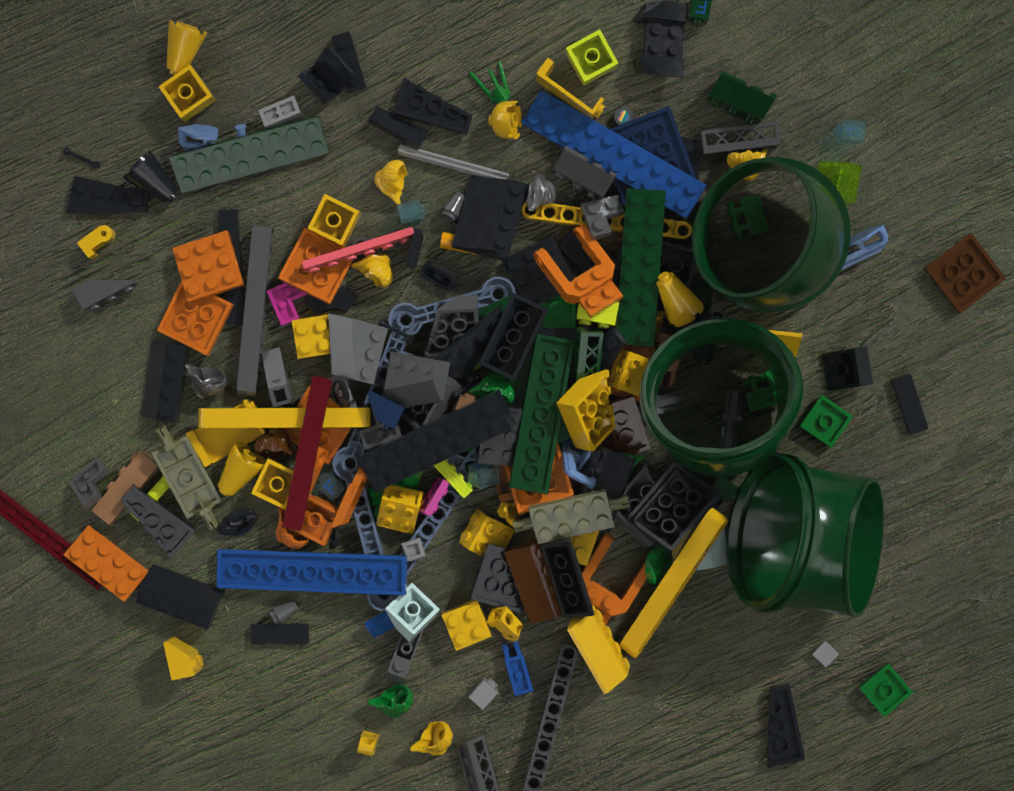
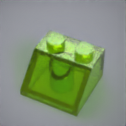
(844, 177)

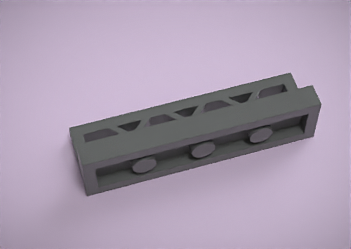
(742, 146)
(470, 762)

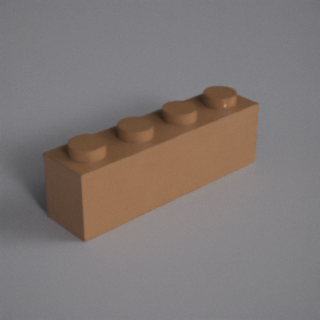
(138, 472)

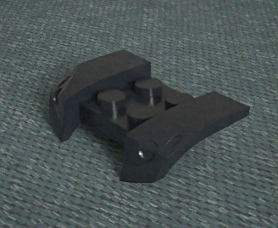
(662, 38)

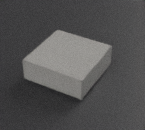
(413, 549)
(825, 653)

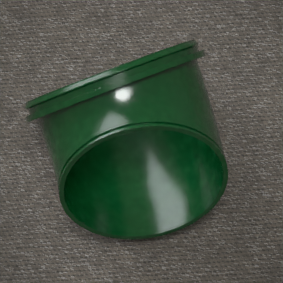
(821, 256)
(761, 343)
(805, 538)

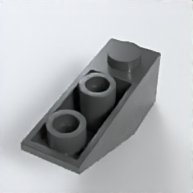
(95, 292)
(277, 378)
(402, 659)

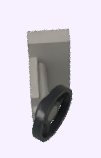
(342, 392)

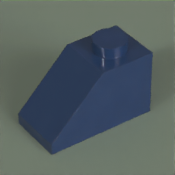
(385, 410)

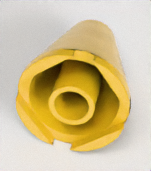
(182, 45)
(678, 300)
(239, 468)

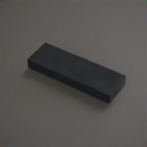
(397, 128)
(909, 404)
(280, 634)

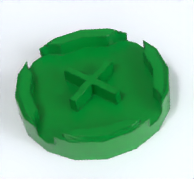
(657, 566)

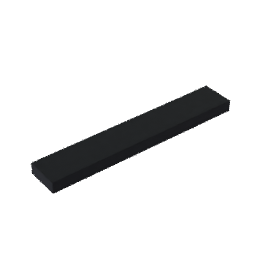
(230, 221)

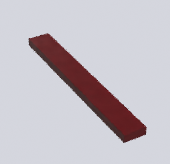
(307, 453)
(41, 534)

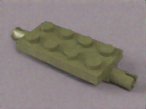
(186, 476)
(571, 516)

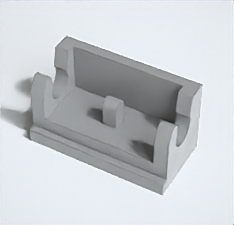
(281, 113)

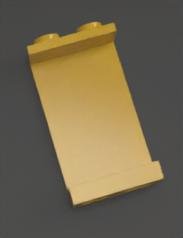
(543, 79)
(216, 443)

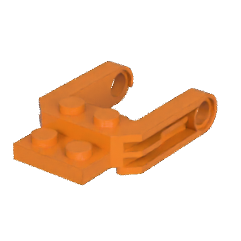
(593, 288)
(324, 516)
(603, 599)

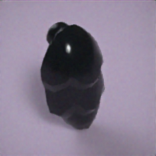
(237, 522)

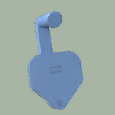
(202, 132)
(866, 251)
(574, 461)

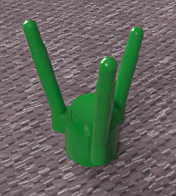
(499, 93)

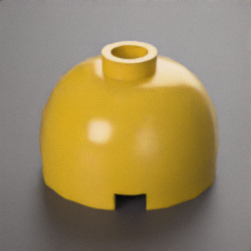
(506, 119)

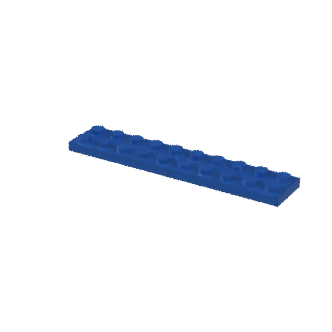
(615, 153)
(312, 571)

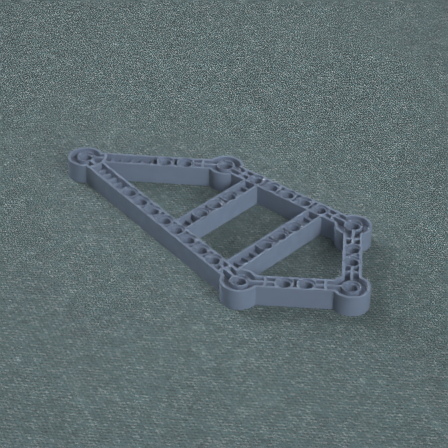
(369, 532)

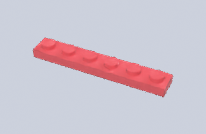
(350, 253)

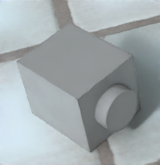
(484, 692)

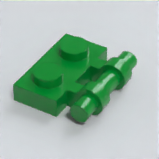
(753, 215)
(762, 397)

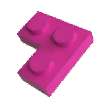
(282, 301)
(430, 501)

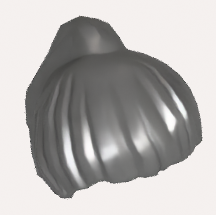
(540, 192)
(206, 381)

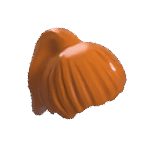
(287, 536)

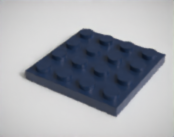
(658, 135)

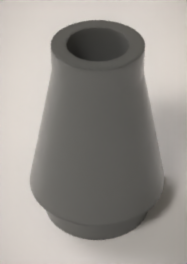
(453, 207)
(283, 612)

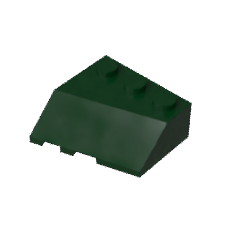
(740, 99)

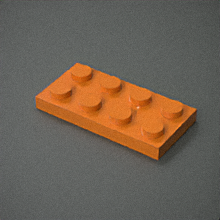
(106, 563)

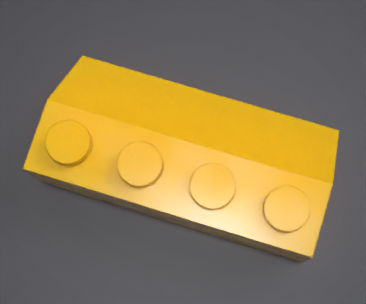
(599, 650)

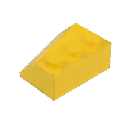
(588, 411)

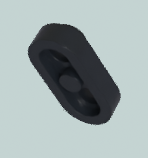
(439, 275)

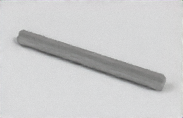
(450, 163)

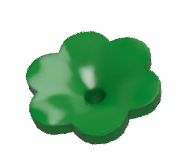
(375, 497)

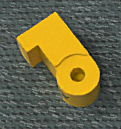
(95, 240)
(505, 622)
(368, 743)

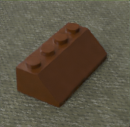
(533, 581)

